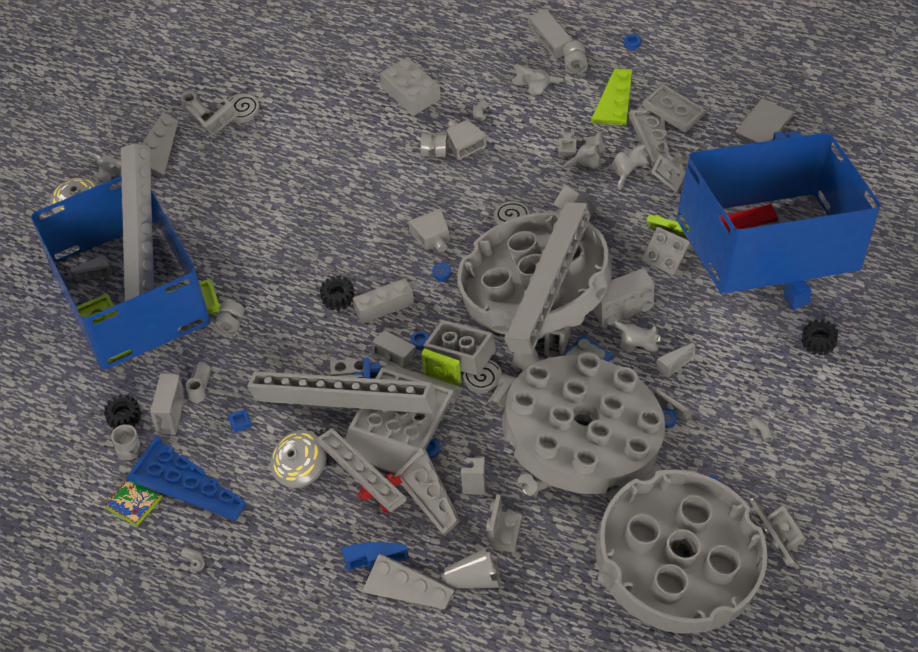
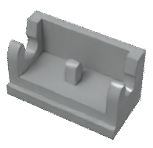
(219, 118)
(392, 349)
(474, 478)

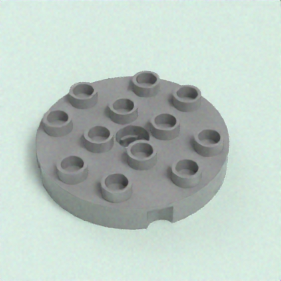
(504, 260)
(621, 414)
(673, 590)

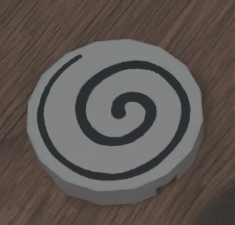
(246, 106)
(509, 211)
(486, 380)

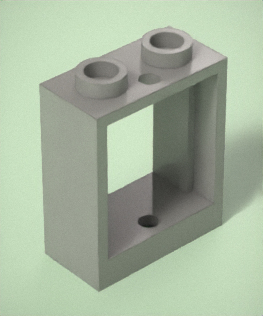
(167, 404)

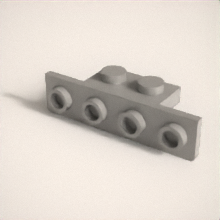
(783, 529)

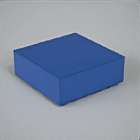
(239, 420)

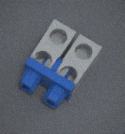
(354, 368)

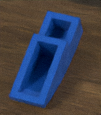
(367, 553)

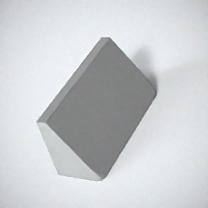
(670, 403)

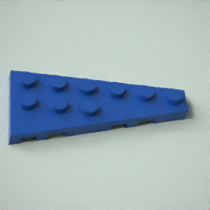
(180, 478)

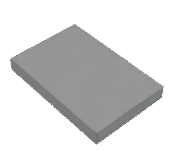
(674, 108)
(763, 122)

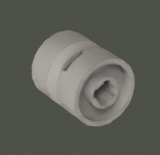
(575, 57)
(434, 145)
(229, 318)
(126, 442)

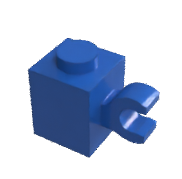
(797, 293)

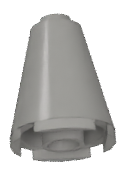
(473, 571)

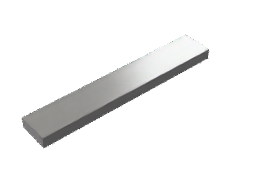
(361, 470)

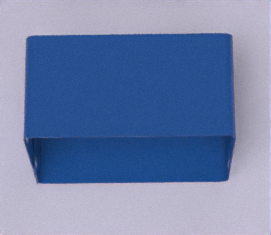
(781, 250)
(144, 320)

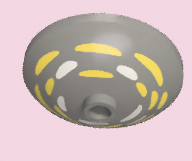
(68, 189)
(304, 465)

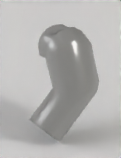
(478, 111)
(762, 426)
(196, 558)

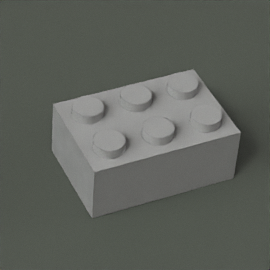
(410, 86)
(626, 297)
(462, 343)

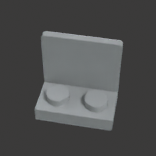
(671, 169)
(666, 251)
(503, 528)

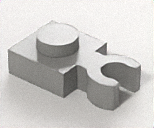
(567, 144)

